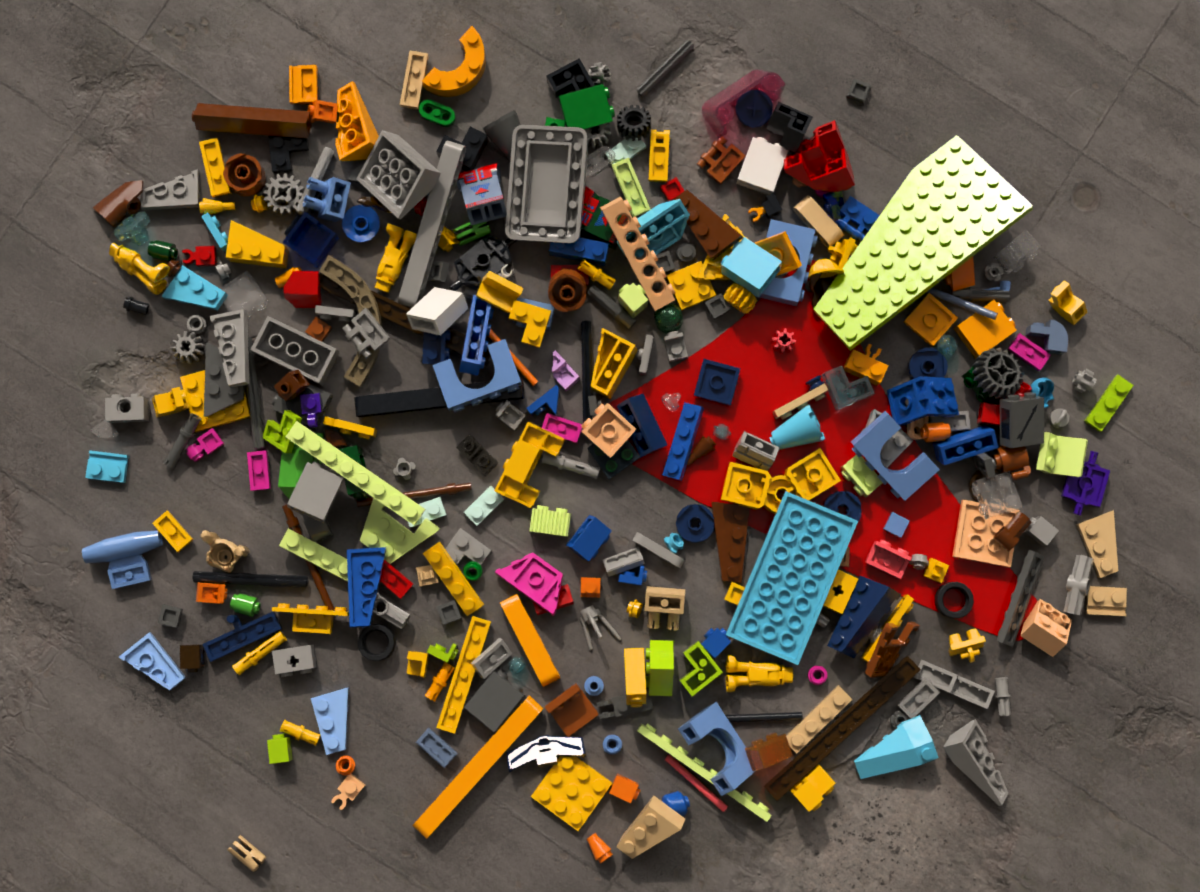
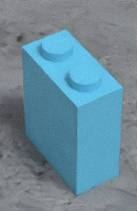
(750, 266)

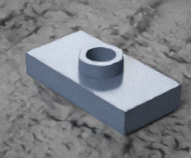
(436, 747)

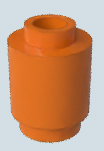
(935, 432)

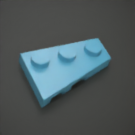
(193, 289)

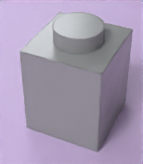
(1041, 530)

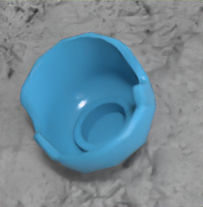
(1043, 388)

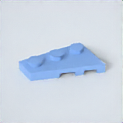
(154, 661)
(332, 719)

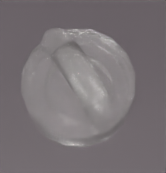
(671, 401)

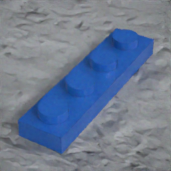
(683, 441)

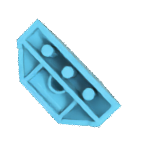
(662, 226)

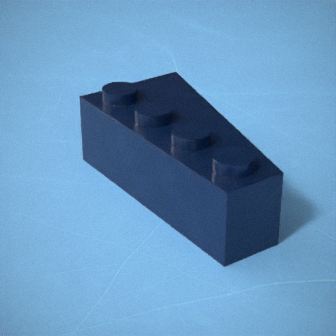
(861, 615)

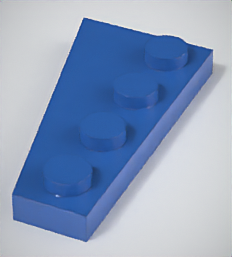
(364, 576)

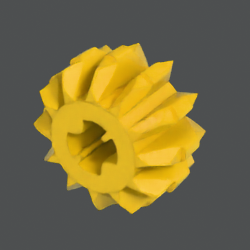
(740, 298)

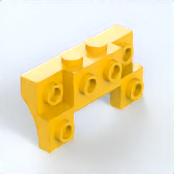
(523, 462)

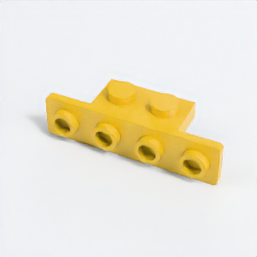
(312, 620)

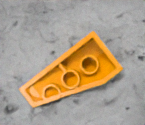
(355, 127)

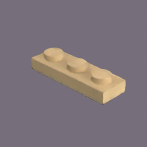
(413, 79)
(800, 402)

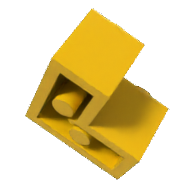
(812, 787)

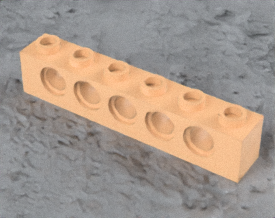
(612, 212)

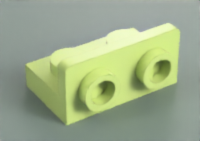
(861, 476)

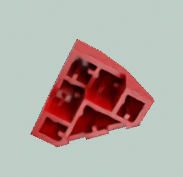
(822, 161)

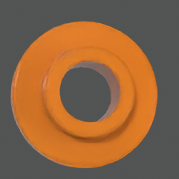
(341, 761)

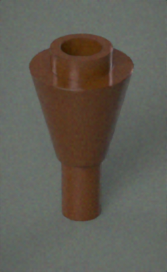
(704, 447)

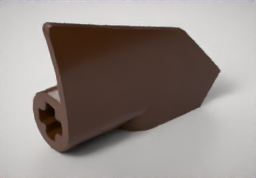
(119, 202)

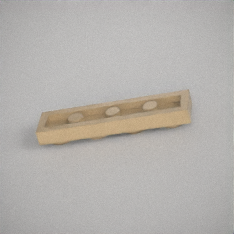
(817, 718)

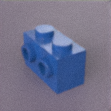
(589, 538)

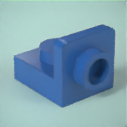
(630, 578)

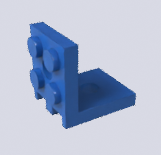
(922, 399)

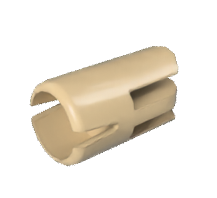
(253, 854)

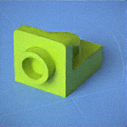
(439, 652)

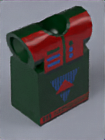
(594, 222)

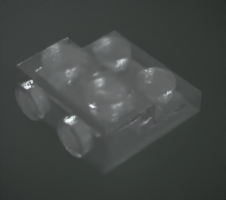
(244, 294)
(996, 495)

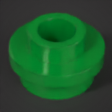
(468, 574)

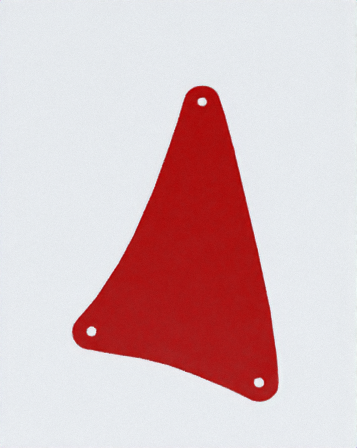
(773, 380)

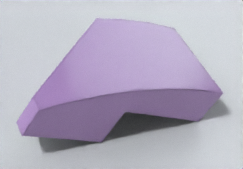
(563, 372)

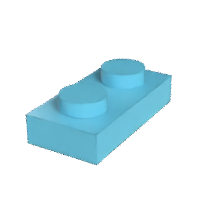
(213, 225)

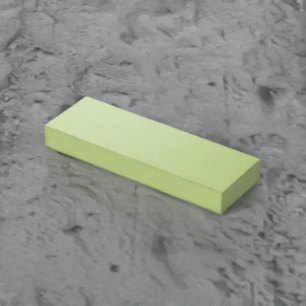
(630, 187)

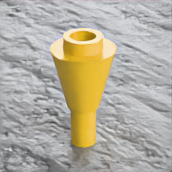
(214, 206)

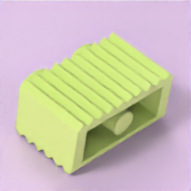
(549, 521)

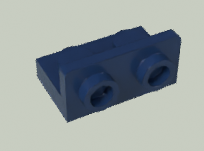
(435, 348)

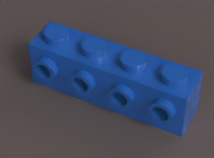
(475, 336)

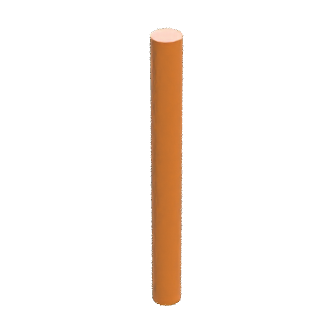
(521, 368)

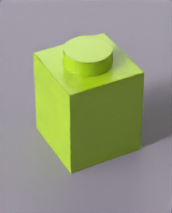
(279, 749)

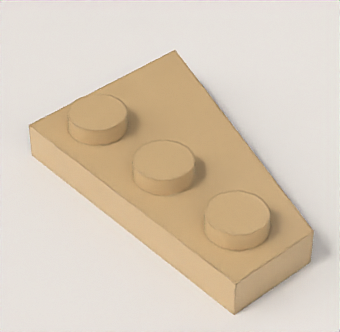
(1100, 542)

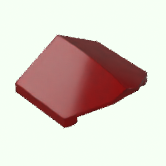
(303, 289)

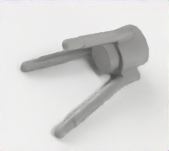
(590, 616)

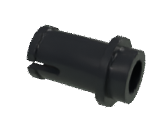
(137, 306)

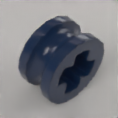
(814, 383)

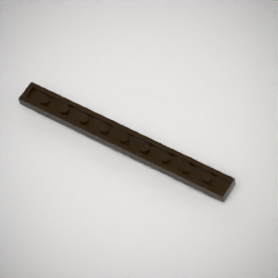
(396, 313)
(842, 728)

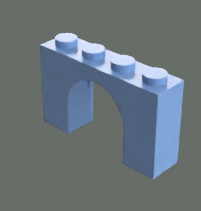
(789, 289)
(504, 379)
(903, 481)
(715, 723)

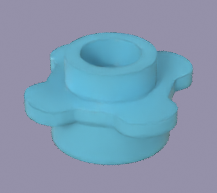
(674, 542)

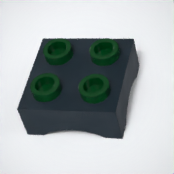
(619, 461)

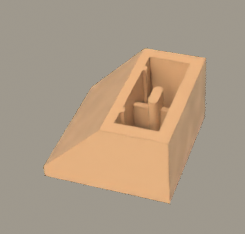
(1046, 628)

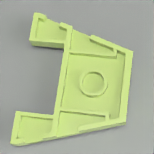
(385, 531)

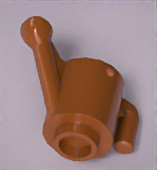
(1012, 459)

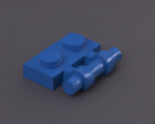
(858, 214)

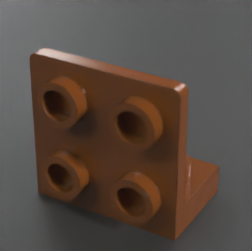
(571, 709)

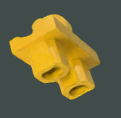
(842, 251)
(974, 642)

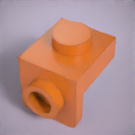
(211, 593)

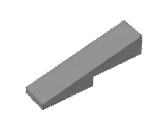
(955, 684)

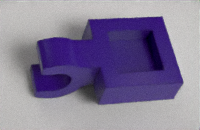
(311, 406)

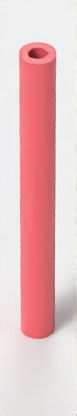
(696, 783)

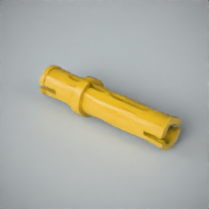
(253, 657)

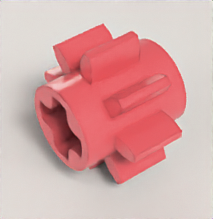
(788, 337)

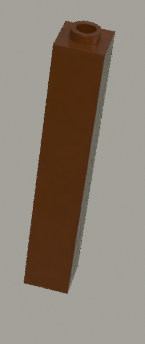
(252, 120)

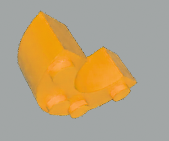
(465, 76)

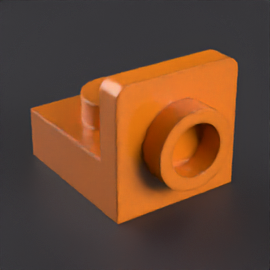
(323, 111)

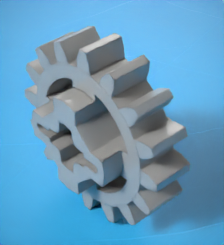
(278, 199)

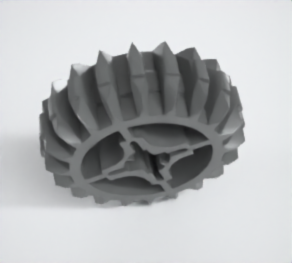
(1002, 368)

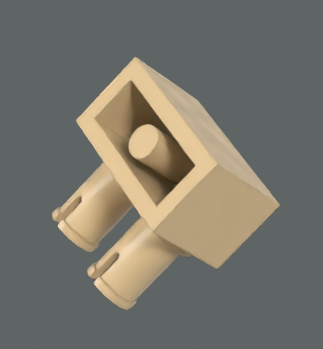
(666, 601)

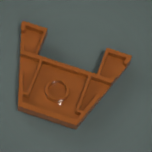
(887, 649)

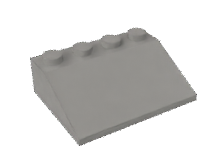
(397, 174)

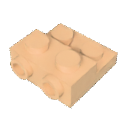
(607, 429)

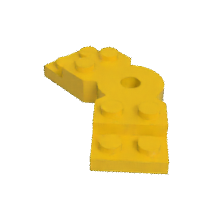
(756, 488)

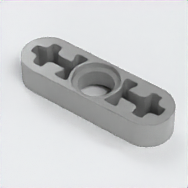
(658, 550)

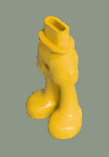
(134, 265)

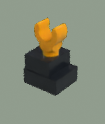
(769, 208)

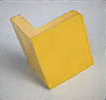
(417, 663)

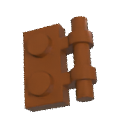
(725, 164)

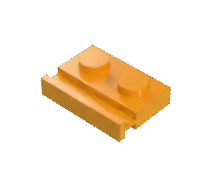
(303, 84)

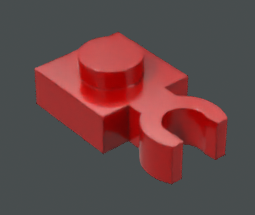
(203, 256)

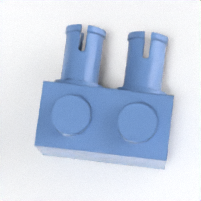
(333, 198)

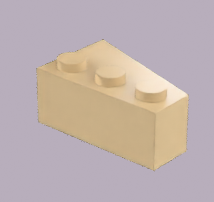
(650, 827)

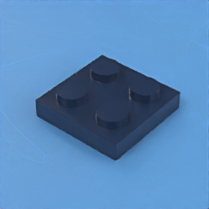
(717, 382)

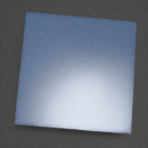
(896, 524)

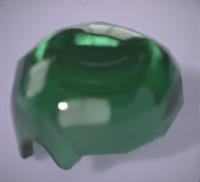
(668, 318)

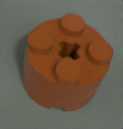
(234, 177)
(563, 280)

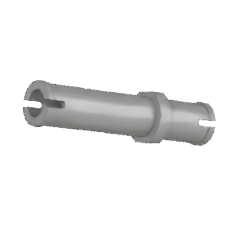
(569, 464)

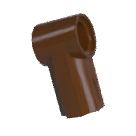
(1009, 535)

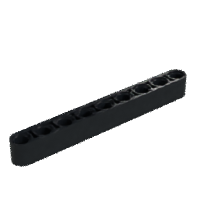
(419, 400)

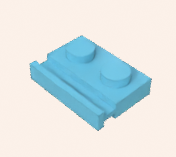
(107, 466)

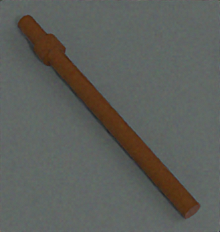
(450, 489)
(293, 523)

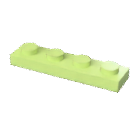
(315, 554)

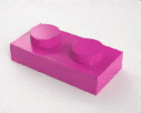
(1029, 352)
(562, 427)
(258, 470)

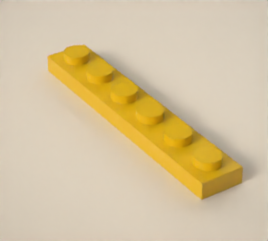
(463, 675)

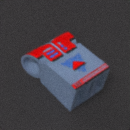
(482, 193)

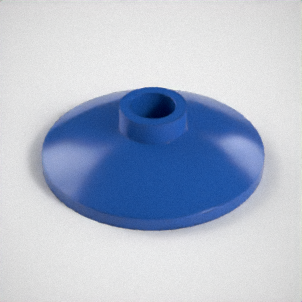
(354, 217)

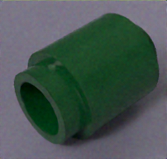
(162, 250)

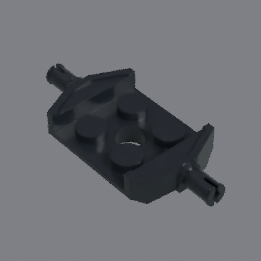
(471, 272)

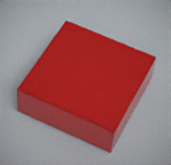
(672, 189)

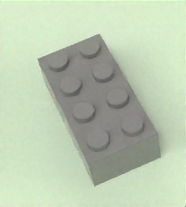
(295, 350)

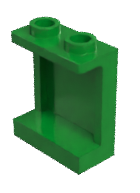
(587, 107)

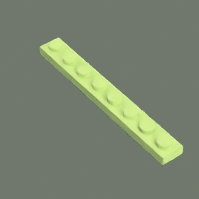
(355, 473)
(697, 765)

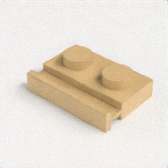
(1106, 601)

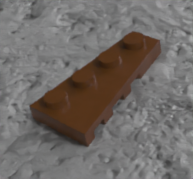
(710, 229)
(731, 534)

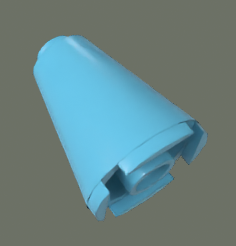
(798, 430)

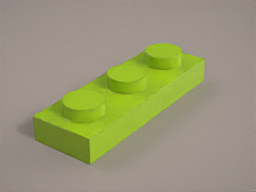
(1108, 403)

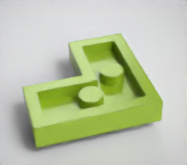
(276, 433)

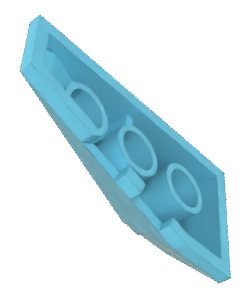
(902, 749)

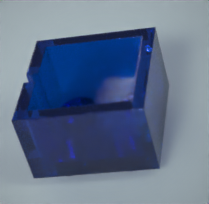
(310, 241)

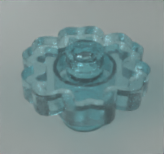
(133, 228)

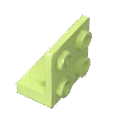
(1062, 455)

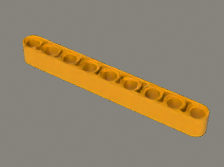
(477, 767)

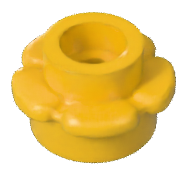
(258, 203)
(634, 608)

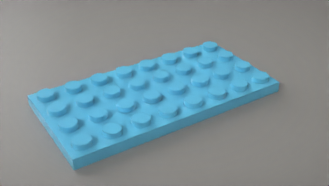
(791, 577)

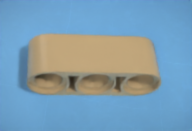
(817, 219)

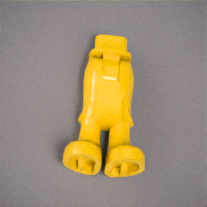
(393, 258)
(757, 674)

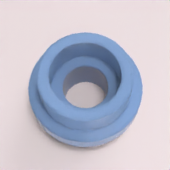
(593, 679)
(616, 749)

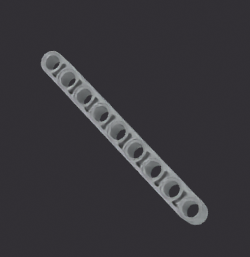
(431, 224)

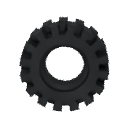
(634, 114)

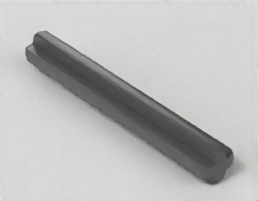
(665, 68)

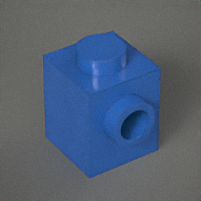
(715, 641)

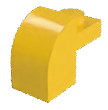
(1067, 304)
(170, 402)

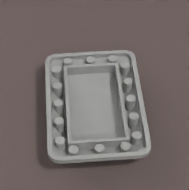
(546, 183)

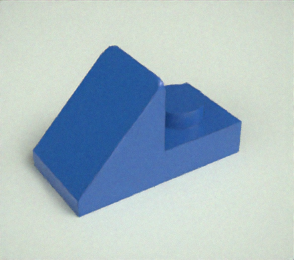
(549, 398)

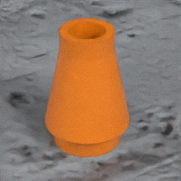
(599, 848)

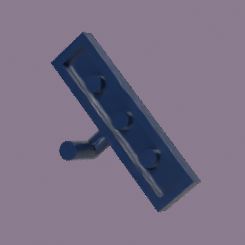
(241, 635)

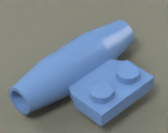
(125, 557)

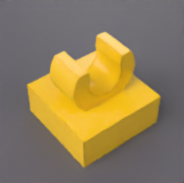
(936, 570)

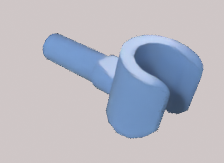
(1004, 285)

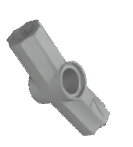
(1078, 584)
(391, 613)

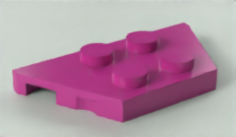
(535, 580)

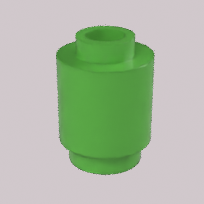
(245, 604)

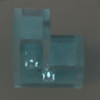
(845, 393)

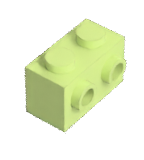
(633, 299)

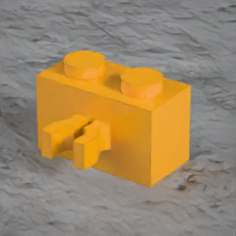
(863, 365)

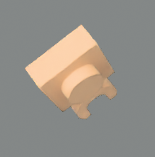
(350, 789)

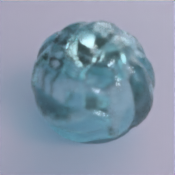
(947, 345)

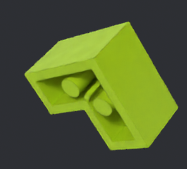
(660, 668)
(704, 669)

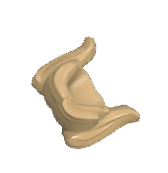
(219, 549)

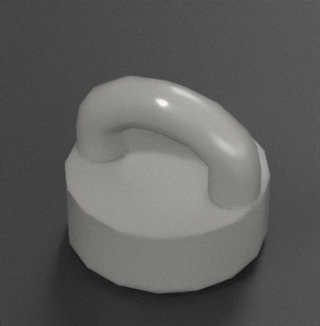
(1059, 418)

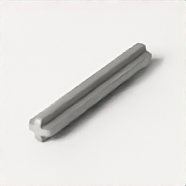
(318, 173)

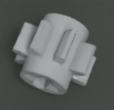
(599, 73)
(1084, 380)

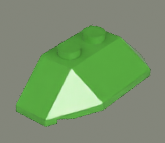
(292, 467)

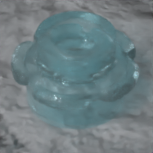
(721, 431)
(517, 664)

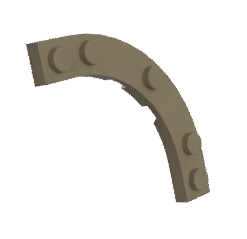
(364, 299)

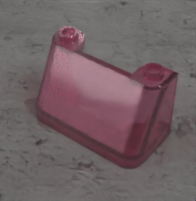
(719, 109)

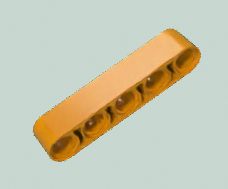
(530, 640)

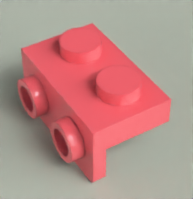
(888, 559)

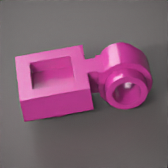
(208, 441)

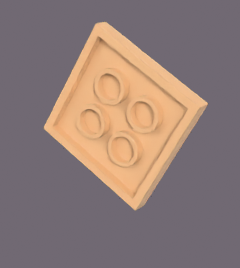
(975, 536)

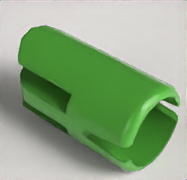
(479, 232)

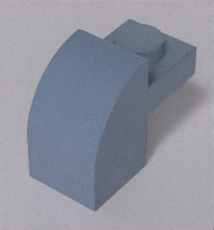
(1054, 336)

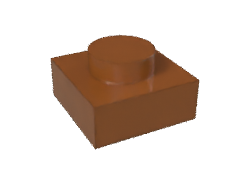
(318, 329)

